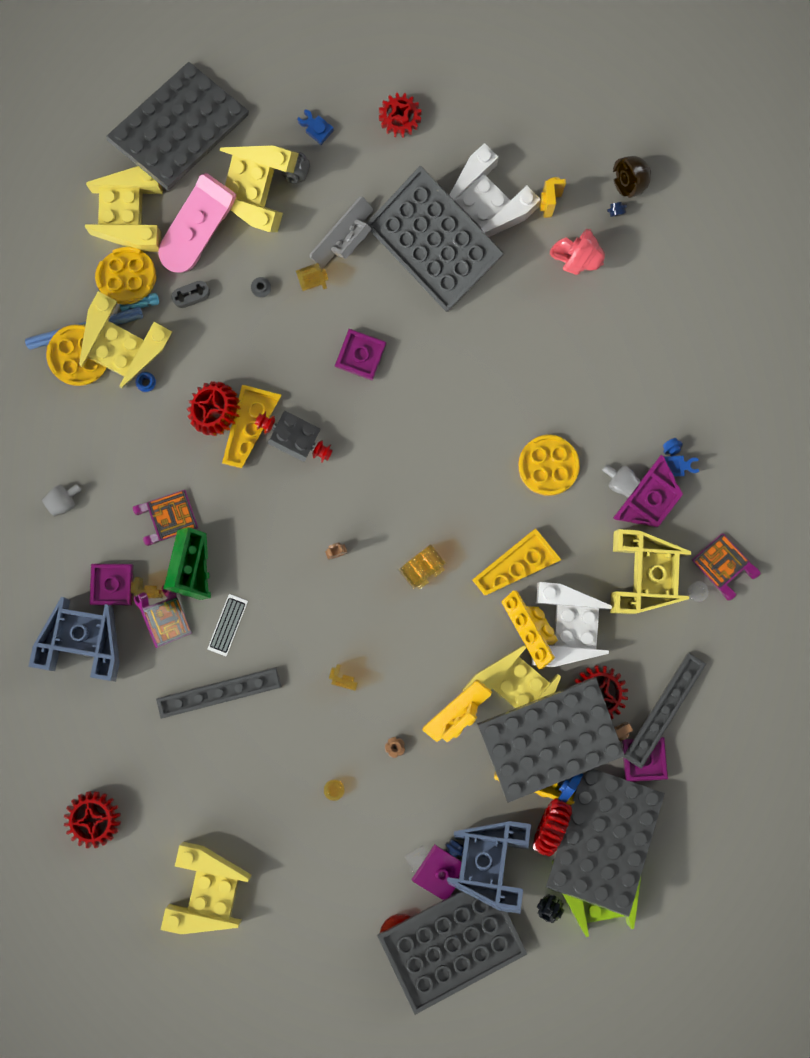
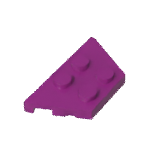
(652, 497)

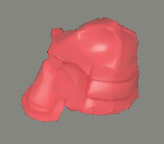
(580, 254)

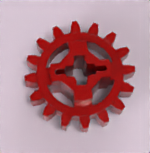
(401, 106)

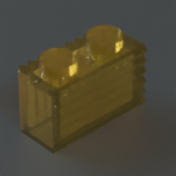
(421, 567)

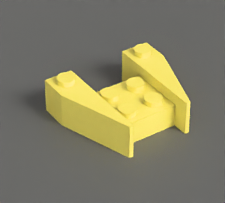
(251, 178)
(122, 209)
(117, 347)
(654, 572)
(515, 680)
(211, 893)

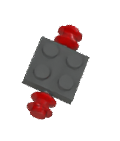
(294, 436)

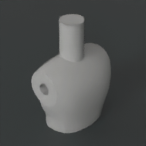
(623, 481)
(60, 500)

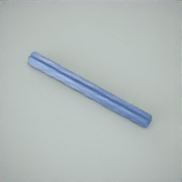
(117, 319)

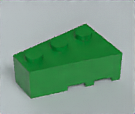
(188, 565)

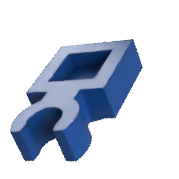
(317, 127)
(678, 465)
(569, 787)

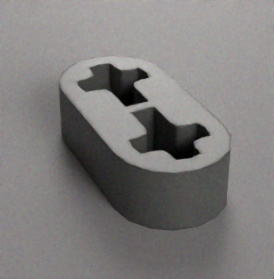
(192, 298)

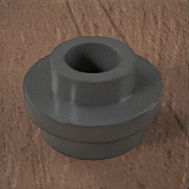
(265, 291)

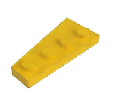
(244, 433)
(521, 560)

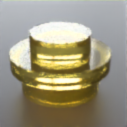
(334, 790)

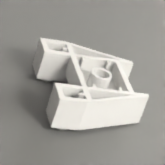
(485, 201)
(574, 623)

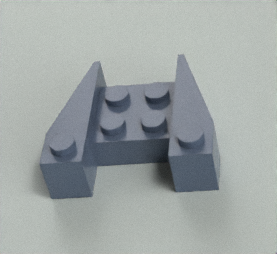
(78, 634)
(485, 863)

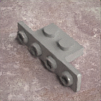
(344, 235)

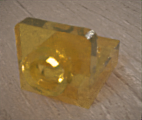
(151, 591)
(345, 681)

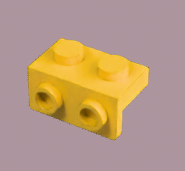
(552, 188)

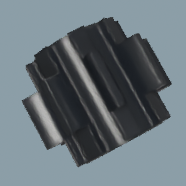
(550, 908)

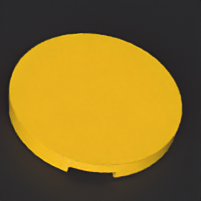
(126, 275)
(64, 357)
(548, 465)

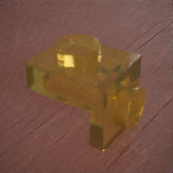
(312, 277)

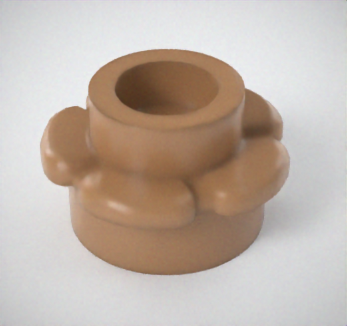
(394, 753)

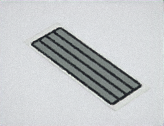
(227, 625)

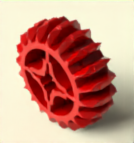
(213, 420)
(605, 685)
(91, 811)
(552, 827)

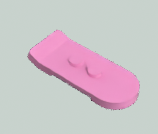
(195, 224)

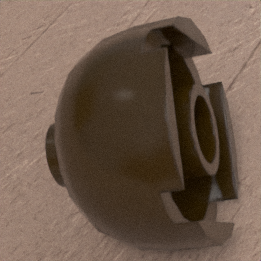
(632, 176)

